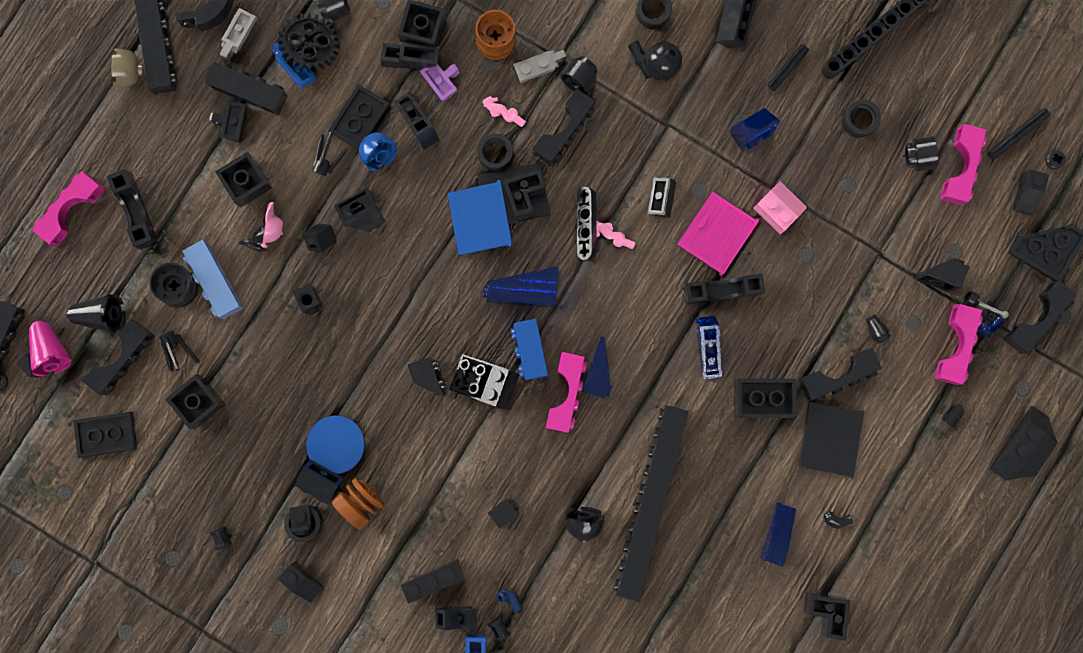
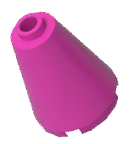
(46, 350)

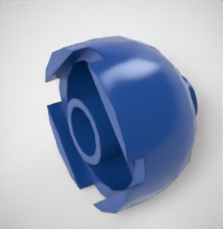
(377, 150)

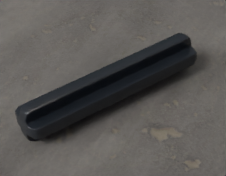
(788, 67)

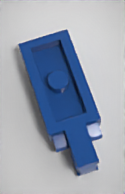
(302, 78)

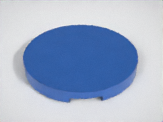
(336, 444)

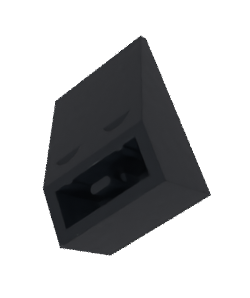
(484, 382)

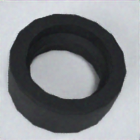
(653, 24)
(868, 106)
(495, 138)
(313, 534)

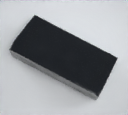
(662, 197)

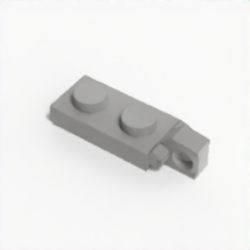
(237, 33)
(538, 65)

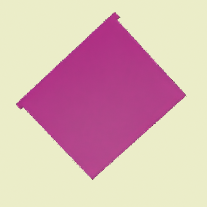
(717, 233)

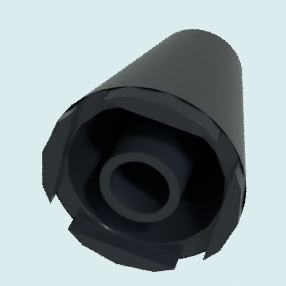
(99, 313)

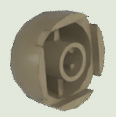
(125, 68)

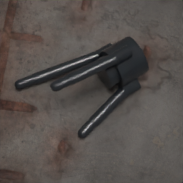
(322, 165)
(169, 342)

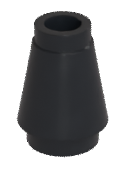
(877, 329)

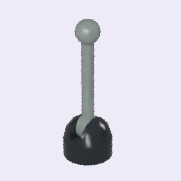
(973, 300)

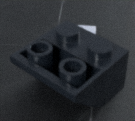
(425, 374)

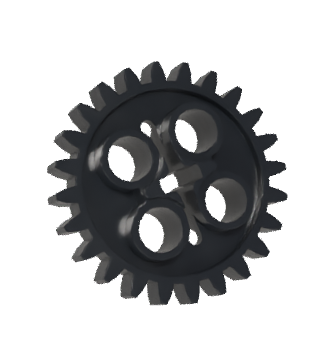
(296, 31)

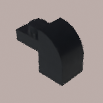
(455, 618)

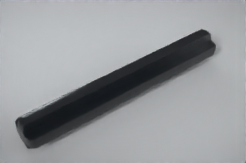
(1019, 133)

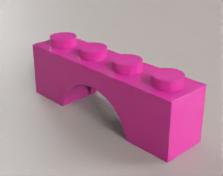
(969, 142)
(52, 225)
(965, 322)
(561, 416)

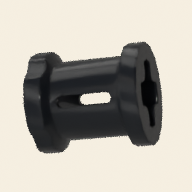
(220, 538)
(499, 629)

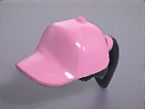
(267, 232)

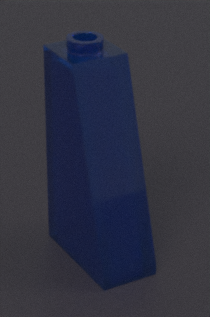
(529, 289)

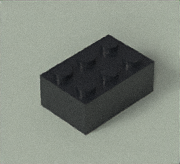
(765, 398)

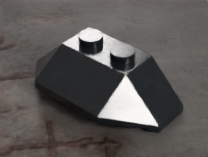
(1026, 448)

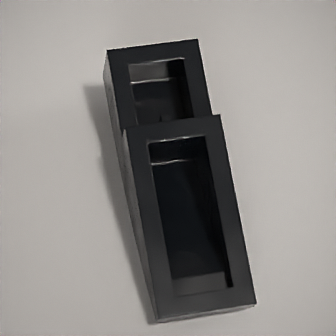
(409, 55)

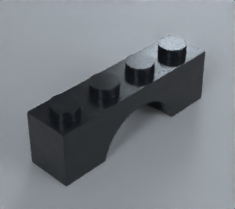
(550, 146)
(139, 224)
(724, 289)
(1055, 300)
(134, 340)
(861, 365)

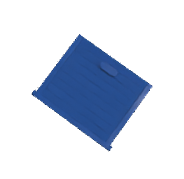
(480, 218)

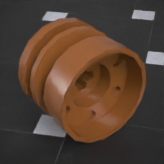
(495, 24)
(355, 506)

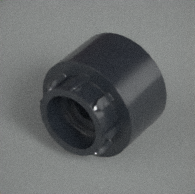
(333, 8)
(579, 74)
(922, 154)

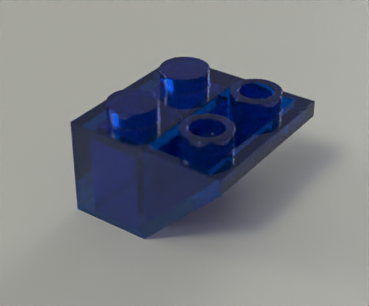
(754, 128)

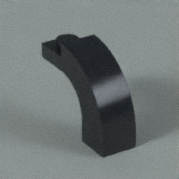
(207, 17)

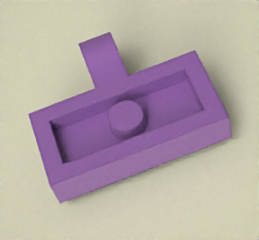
(441, 81)

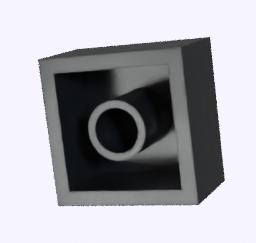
(422, 24)
(243, 179)
(195, 401)

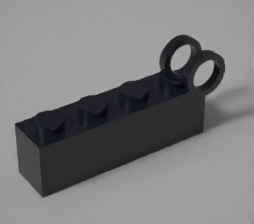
(10, 318)

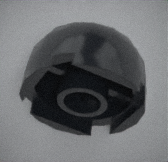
(663, 60)
(584, 524)

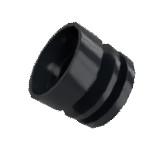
(166, 278)

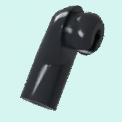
(836, 522)

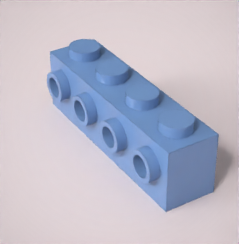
(212, 279)

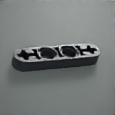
(583, 224)

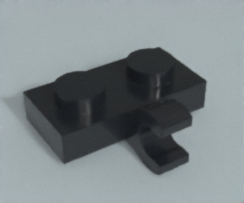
(231, 121)

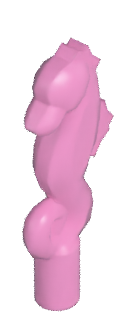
(497, 109)
(618, 237)

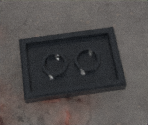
(359, 116)
(105, 434)

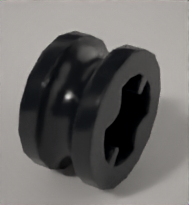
(1055, 165)

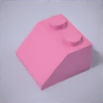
(780, 207)

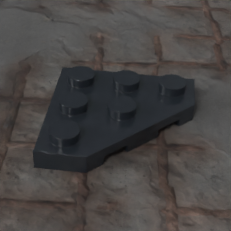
(1049, 250)

